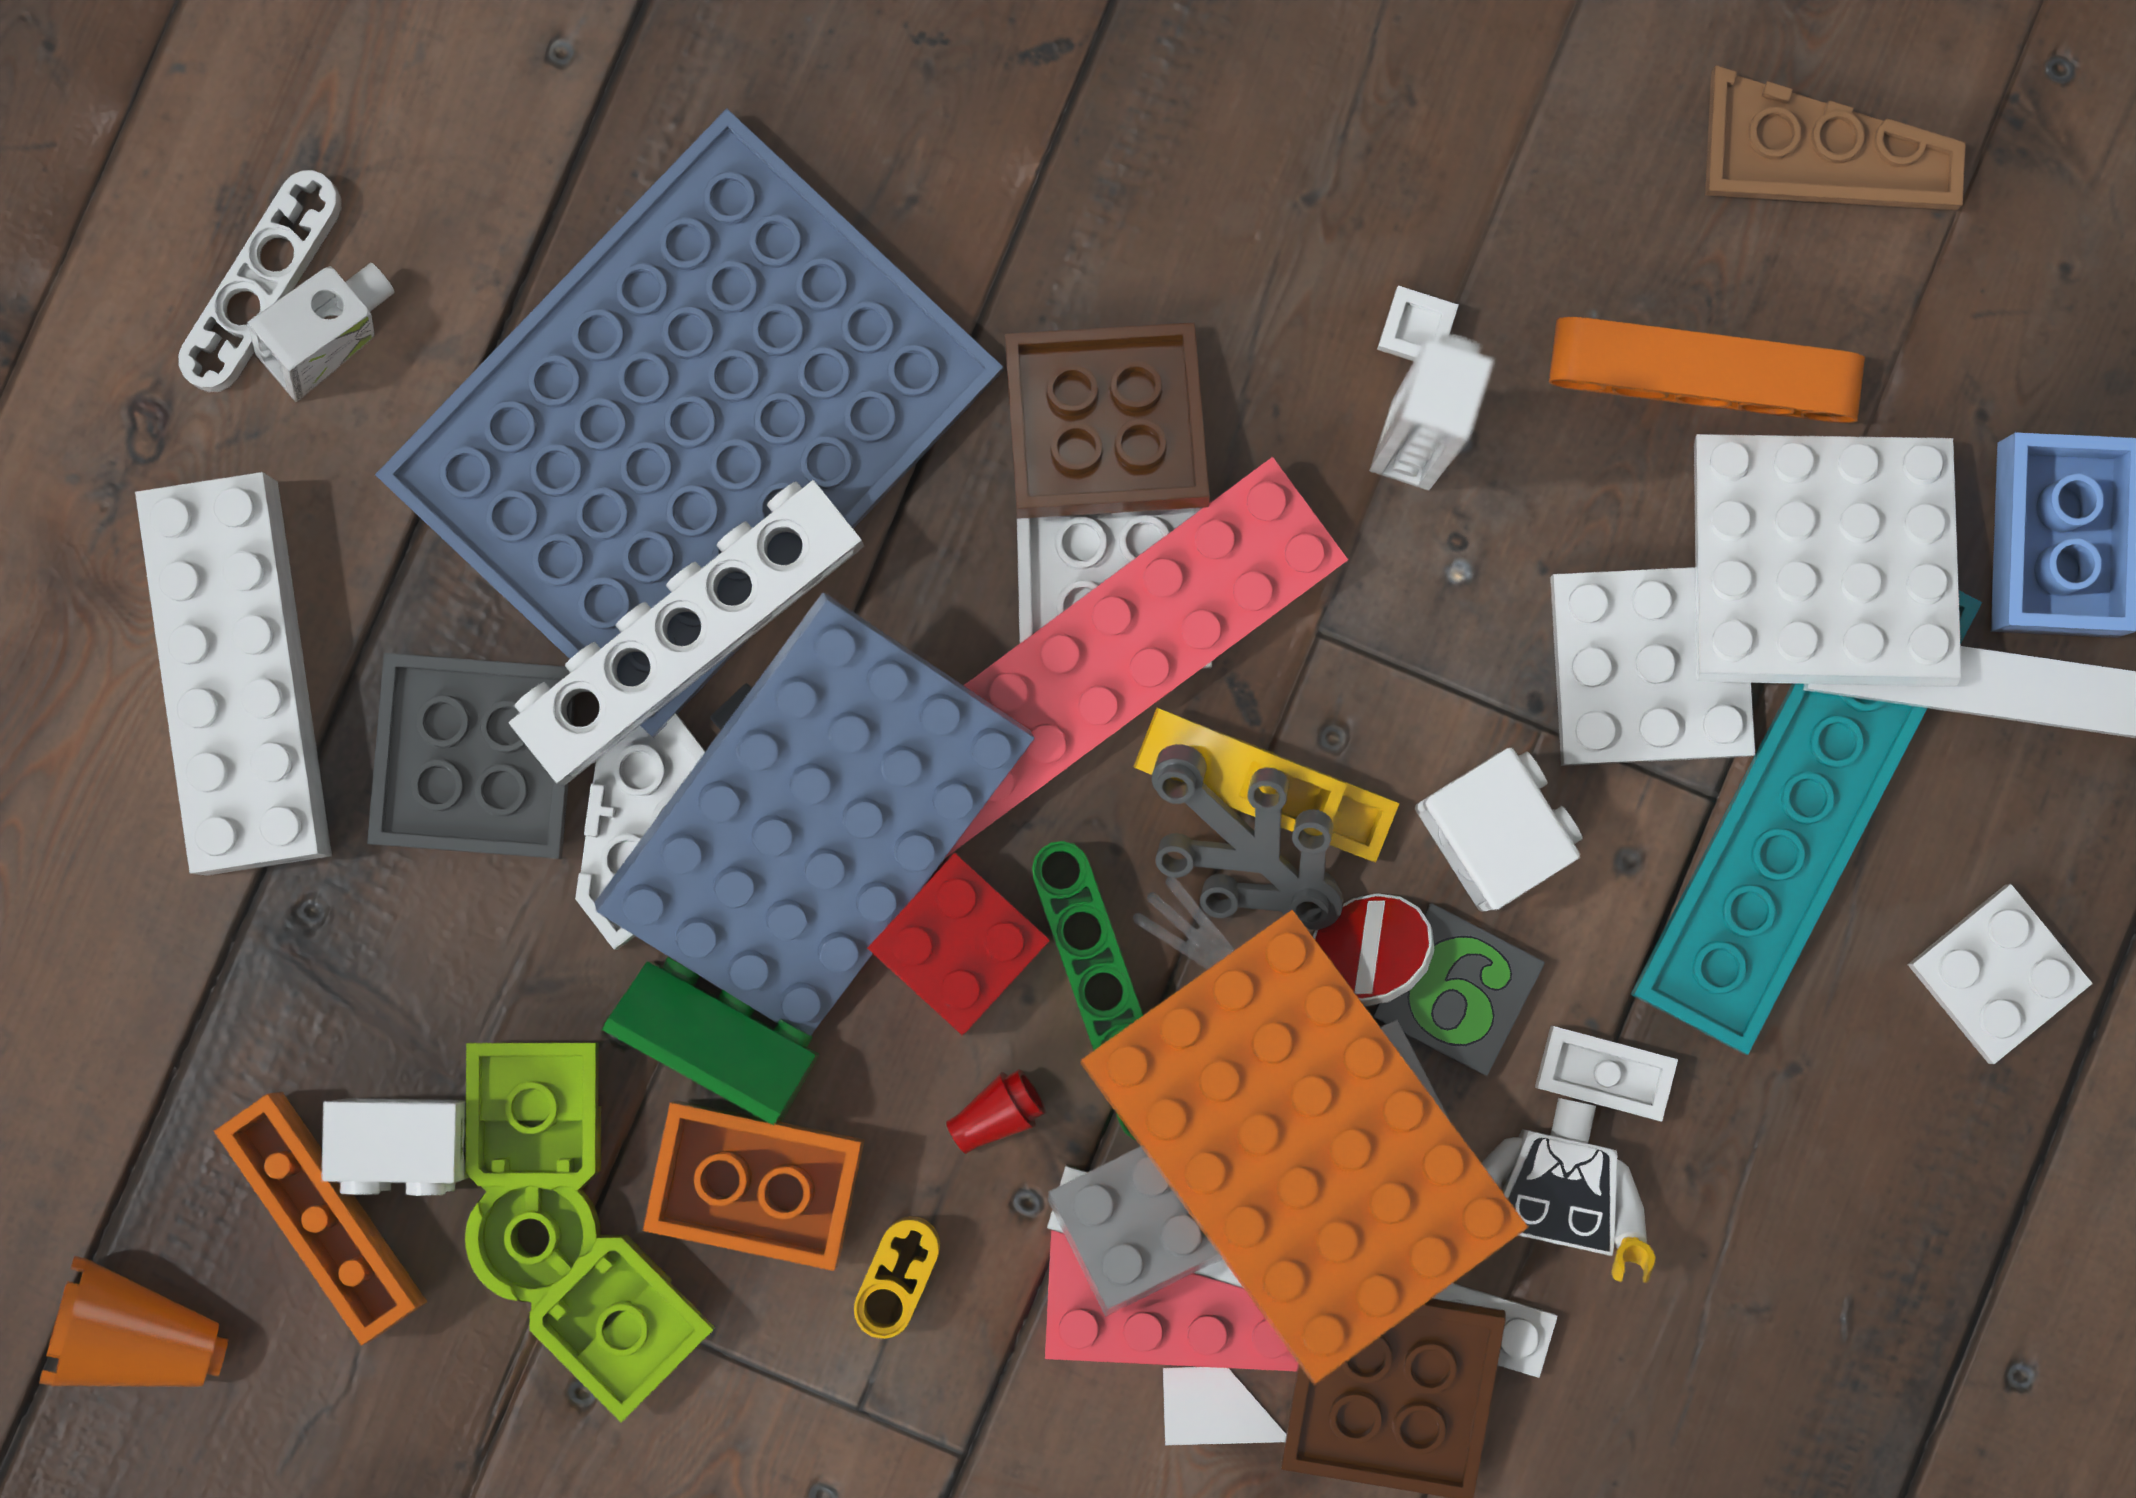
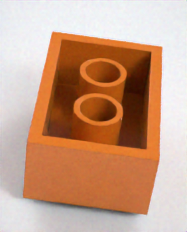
(753, 1185)

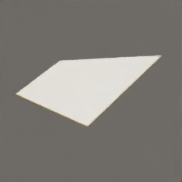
(1213, 1408)

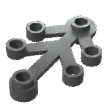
(1247, 848)

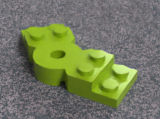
(590, 1294)

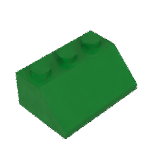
(713, 1040)

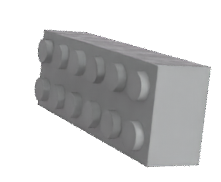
(1133, 1227)

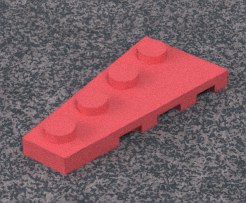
(1180, 1325)

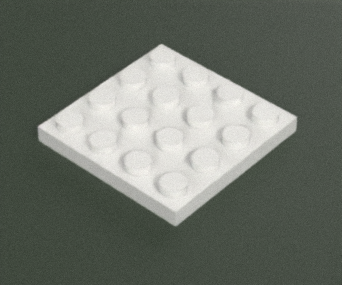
(1826, 560)

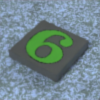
(1467, 994)

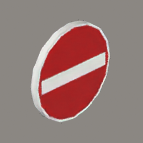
(1379, 946)

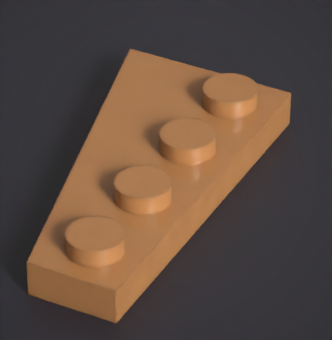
(1803, 149)

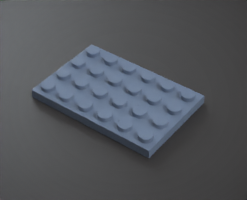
(813, 817)

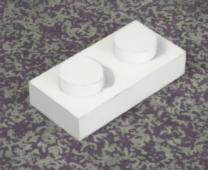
(1606, 1073)

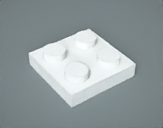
(2000, 974)

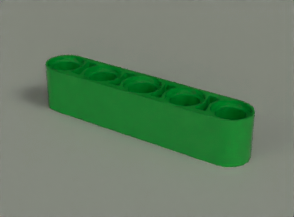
(1083, 964)

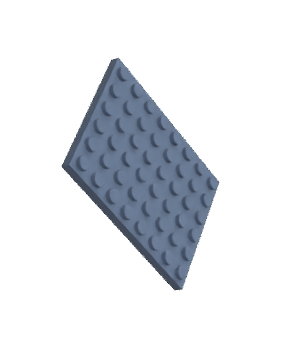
(676, 390)

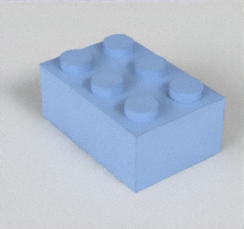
(2065, 535)

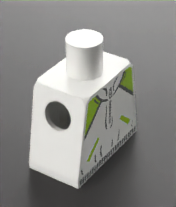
(305, 347)

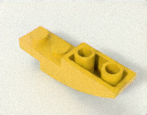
(1358, 815)

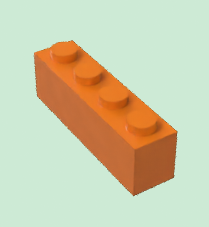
(320, 1222)

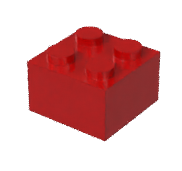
(958, 944)

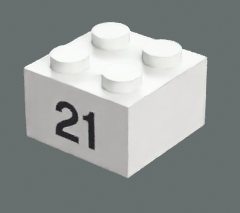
(394, 1141)

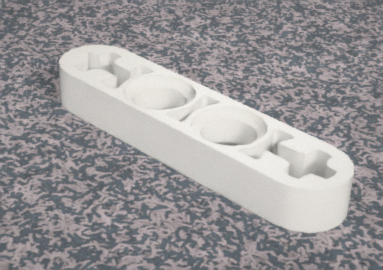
(250, 275)

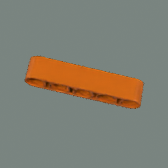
(1707, 369)

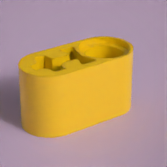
(888, 1255)

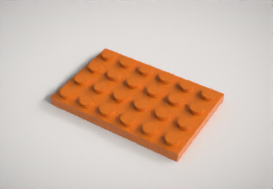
(1303, 1146)

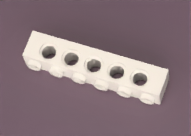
(1432, 412)
(543, 711)

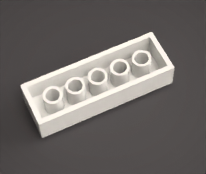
(233, 674)

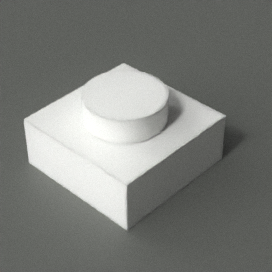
(1414, 320)

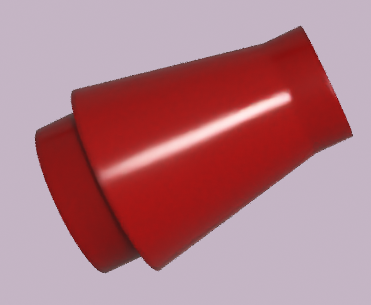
(997, 1112)

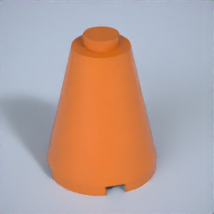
(128, 1336)

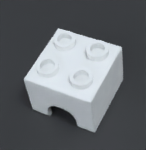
(1500, 829)

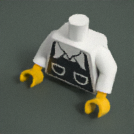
(1573, 1189)

